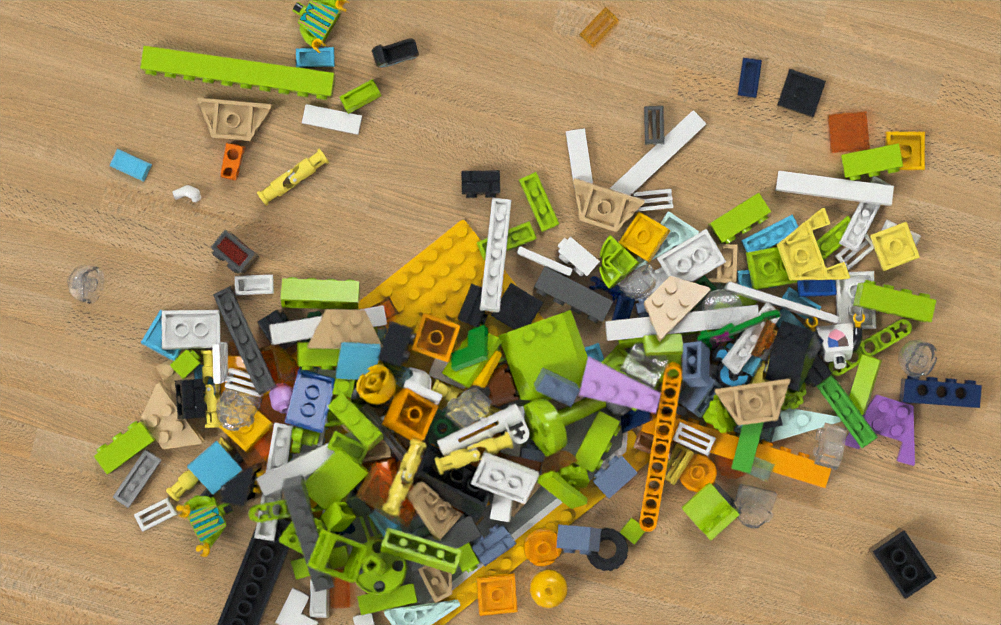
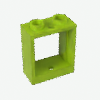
(323, 550)

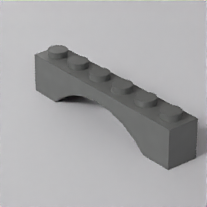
(304, 523)

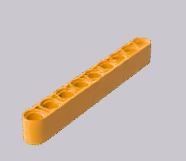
(660, 456)

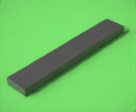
(244, 341)

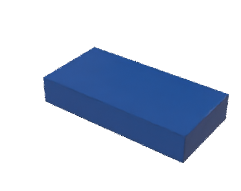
(814, 288)

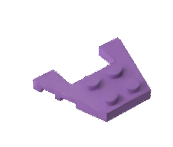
(891, 420)

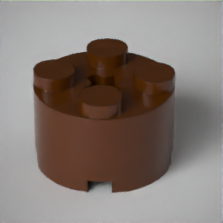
(502, 386)

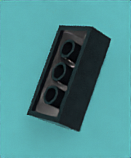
(453, 484)
(240, 488)

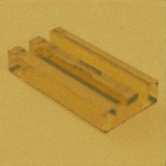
(610, 26)

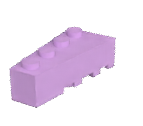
(612, 386)

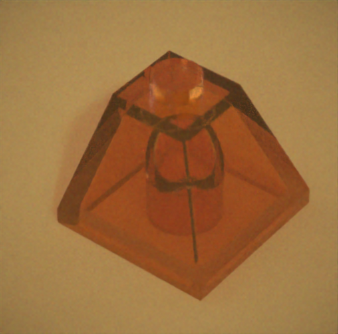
(280, 364)

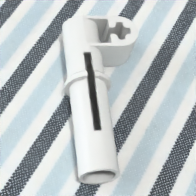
(507, 418)

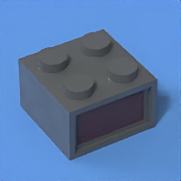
(233, 251)

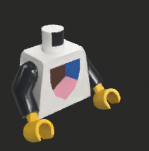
(839, 340)

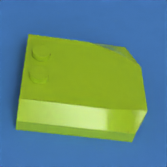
(548, 345)

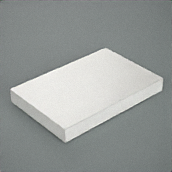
(692, 258)
(845, 298)
(190, 329)
(505, 478)

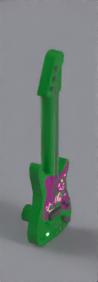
(715, 338)

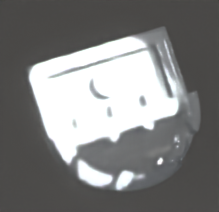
(722, 308)
(642, 367)
(237, 409)
(754, 505)

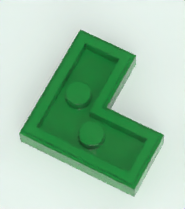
(475, 352)

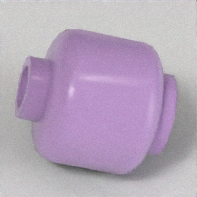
(281, 397)

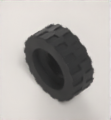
(620, 555)

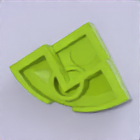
(616, 262)

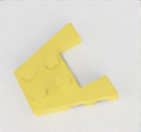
(802, 254)

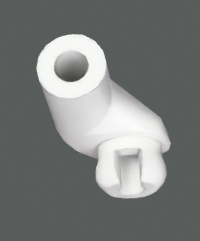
(188, 191)

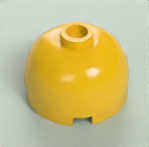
(376, 385)
(548, 588)

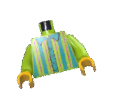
(318, 20)
(206, 519)

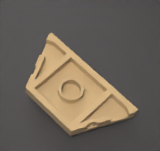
(233, 118)
(603, 205)
(672, 303)
(343, 326)
(754, 401)
(162, 421)

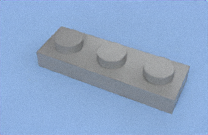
(137, 478)

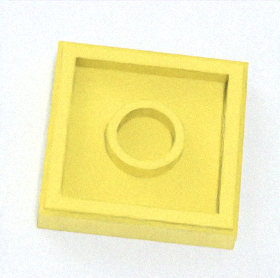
(894, 246)

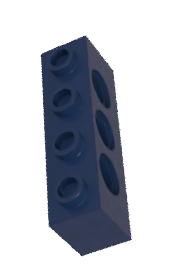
(970, 398)

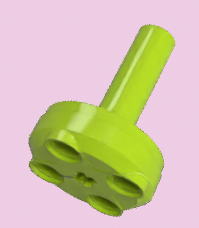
(548, 426)
(383, 572)

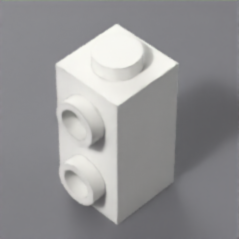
(579, 257)

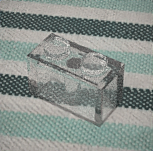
(468, 407)
(830, 446)

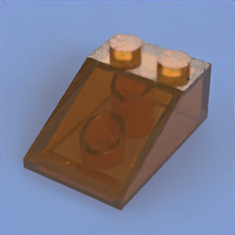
(376, 494)

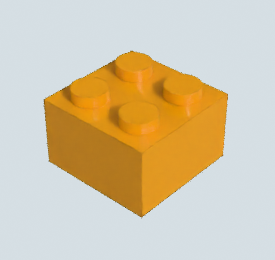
(436, 337)
(410, 414)

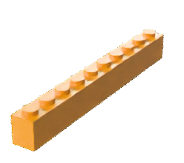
(725, 445)

